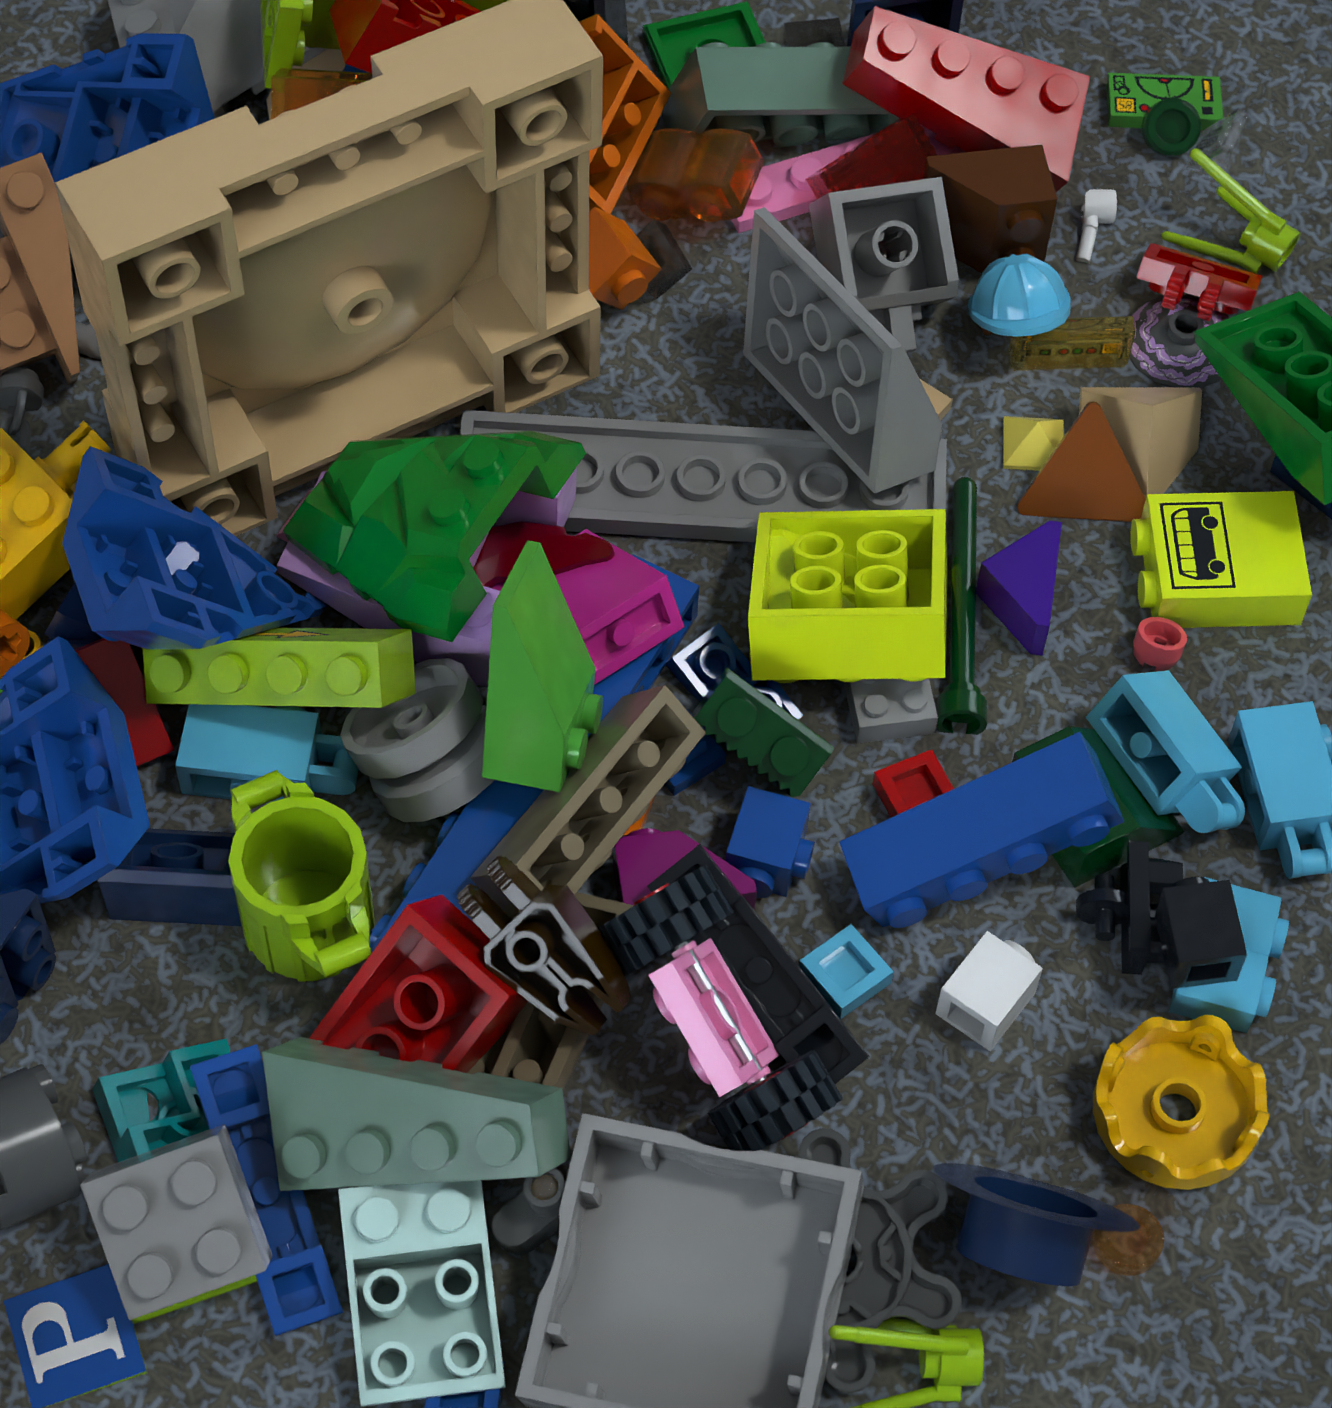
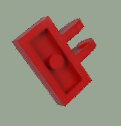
(1216, 284)

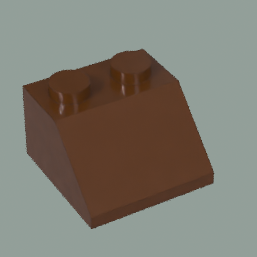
(996, 202)

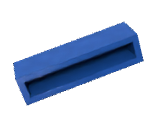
(982, 832)

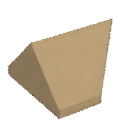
(1153, 427)

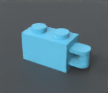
(243, 742)
(1169, 750)
(1287, 783)

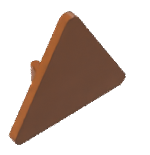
(1085, 476)

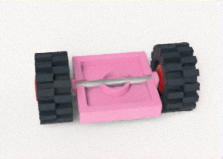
(716, 1017)

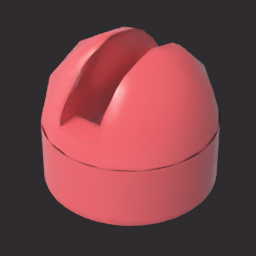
(1163, 632)

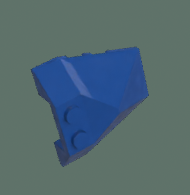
(104, 104)
(65, 777)

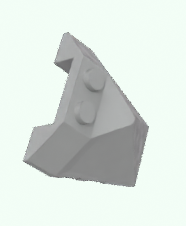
(224, 36)

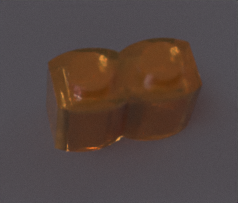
(695, 174)

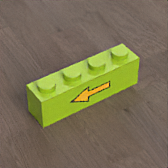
(287, 669)

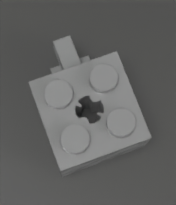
(922, 257)

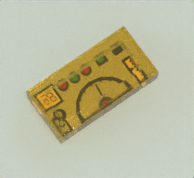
(1076, 345)

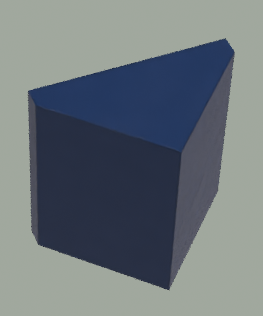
(174, 880)

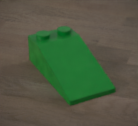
(1282, 377)

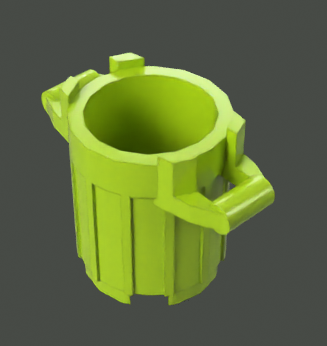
(299, 880)

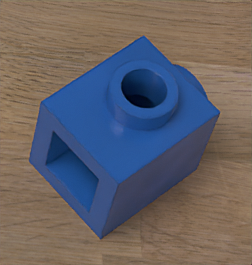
(771, 841)

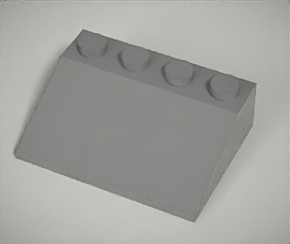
(836, 362)

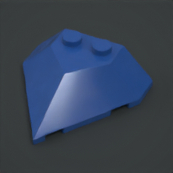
(163, 571)

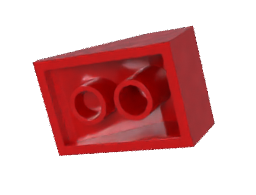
(424, 993)

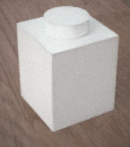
(989, 989)

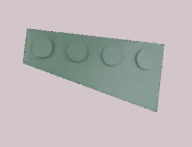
(771, 94)
(394, 1121)

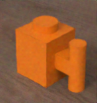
(617, 261)

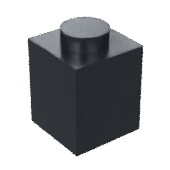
(1200, 932)

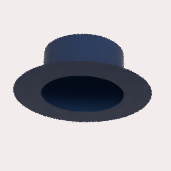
(1028, 1224)

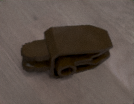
(547, 948)

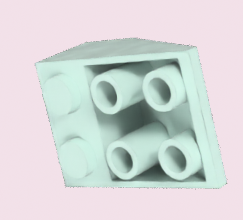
(420, 1291)

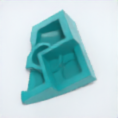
(180, 1111)

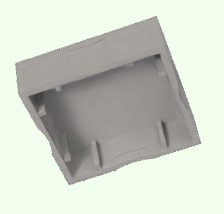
(689, 1275)

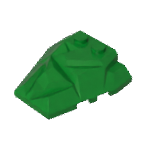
(414, 511)

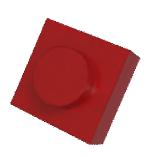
(911, 782)

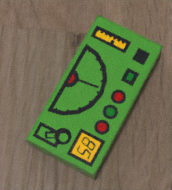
(1133, 94)

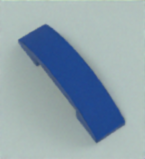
(298, 1278)

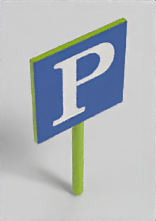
(79, 1335)

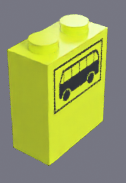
(1222, 559)

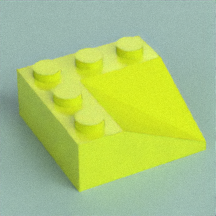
(849, 596)

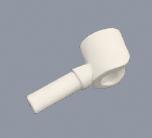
(1098, 208)

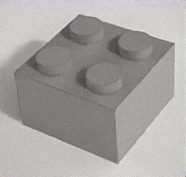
(177, 1222)

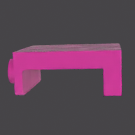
(619, 608)

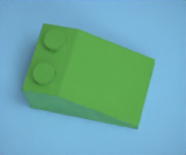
(537, 681)

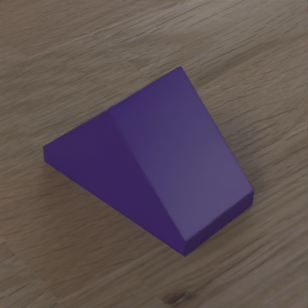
(1021, 583)

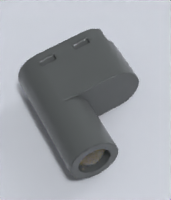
(530, 1215)

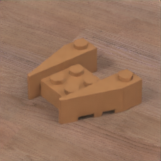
(35, 271)

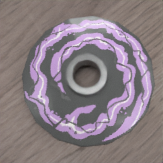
(1167, 353)

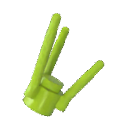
(1265, 237)
(946, 1354)

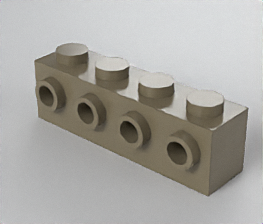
(624, 767)

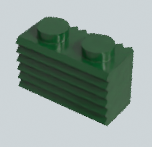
(762, 733)

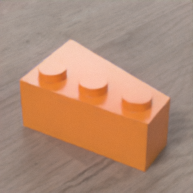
(630, 111)

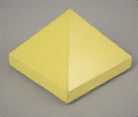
(1029, 441)

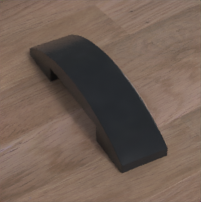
(770, 978)

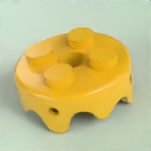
(1187, 1060)

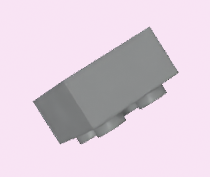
(890, 709)

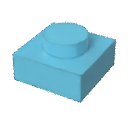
(846, 970)

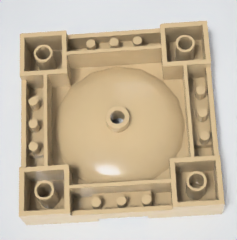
(348, 262)

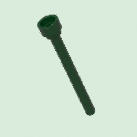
(962, 698)

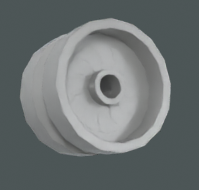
(423, 748)

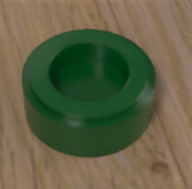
(1171, 127)

